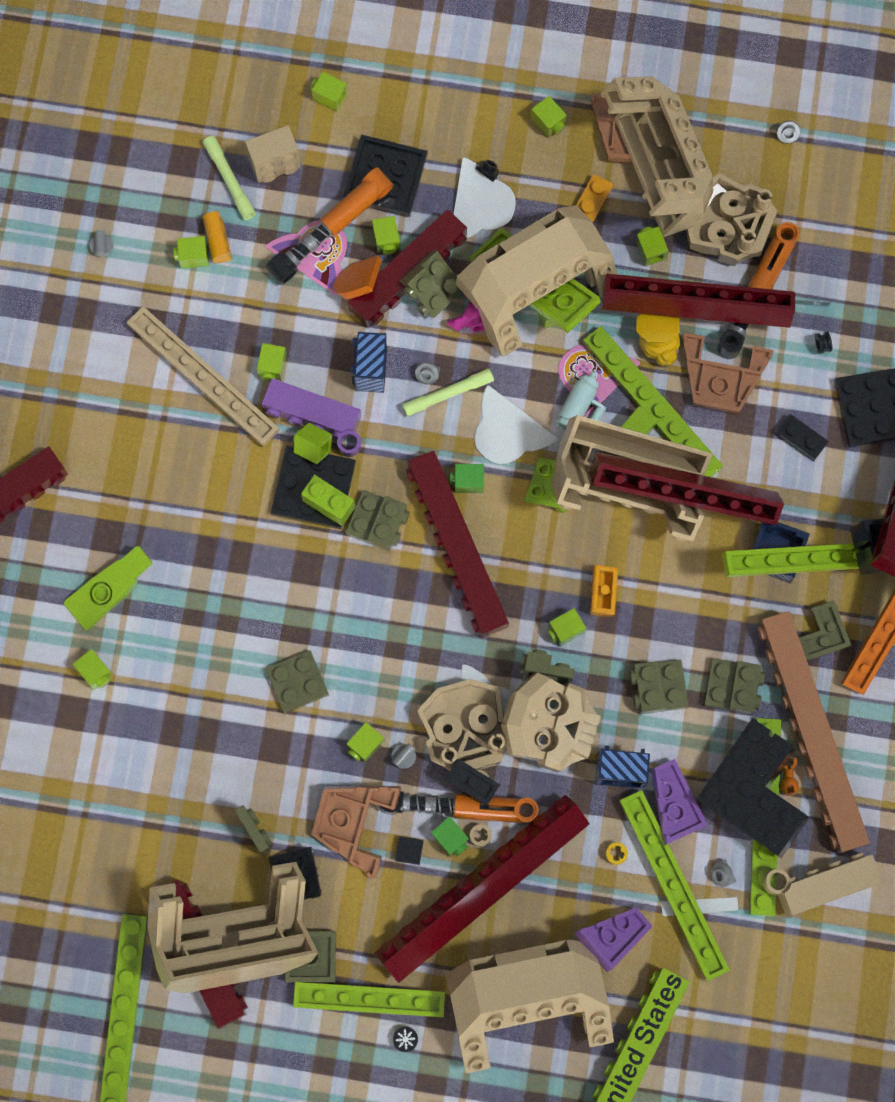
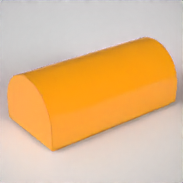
(217, 237)
(603, 591)

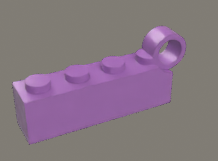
(308, 407)

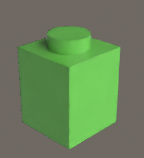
(468, 478)
(450, 837)

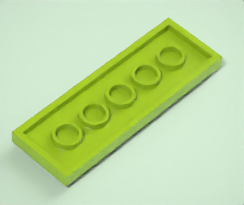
(562, 306)

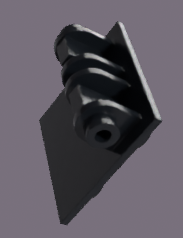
(307, 866)

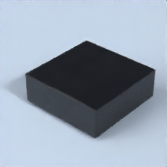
(409, 850)

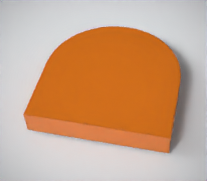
(358, 278)

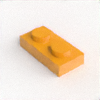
(594, 197)

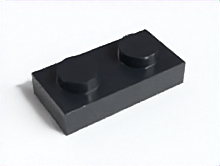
(802, 437)
(472, 782)

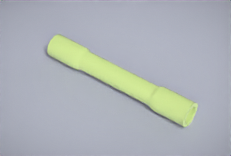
(217, 155)
(472, 382)

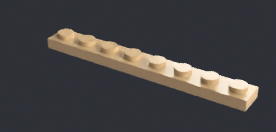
(203, 376)

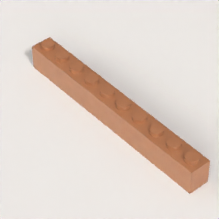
(813, 732)

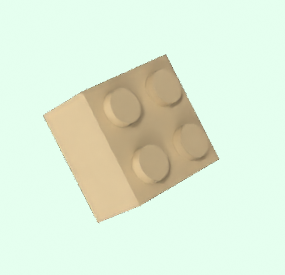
(273, 154)

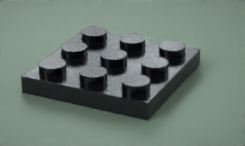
(398, 162)
(867, 407)
(296, 475)

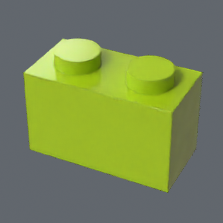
(328, 500)

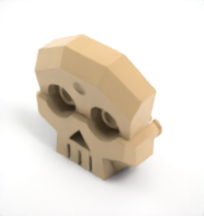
(752, 210)
(460, 708)
(531, 716)

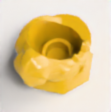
(659, 337)

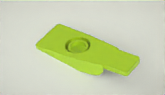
(107, 588)

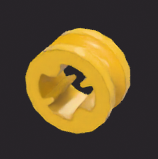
(609, 857)

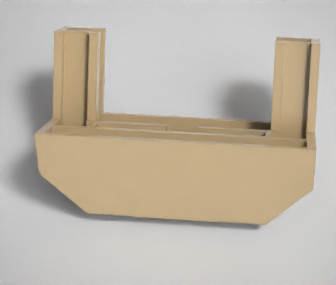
(661, 150)
(531, 267)
(587, 436)
(230, 944)
(525, 989)

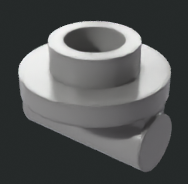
(788, 131)
(101, 244)
(427, 372)
(403, 756)
(722, 874)

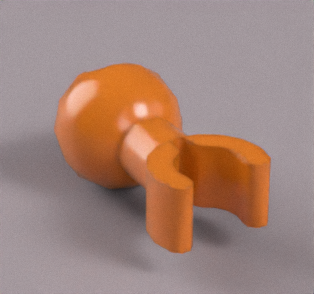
(789, 782)

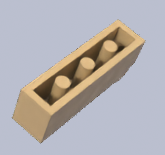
(824, 886)

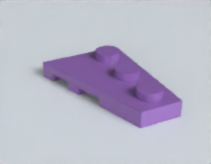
(675, 803)
(614, 937)

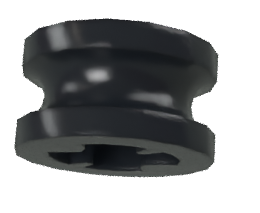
(823, 342)

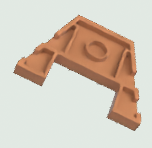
(609, 132)
(718, 384)
(343, 818)

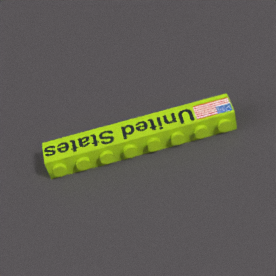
(643, 1038)

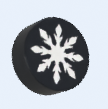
(405, 1039)

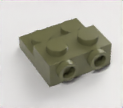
(430, 284)
(378, 520)
(540, 662)
(659, 686)
(734, 686)

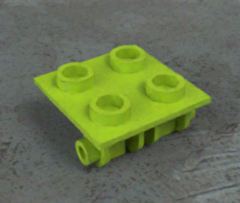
(540, 487)

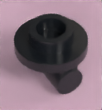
(488, 169)

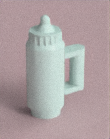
(579, 401)

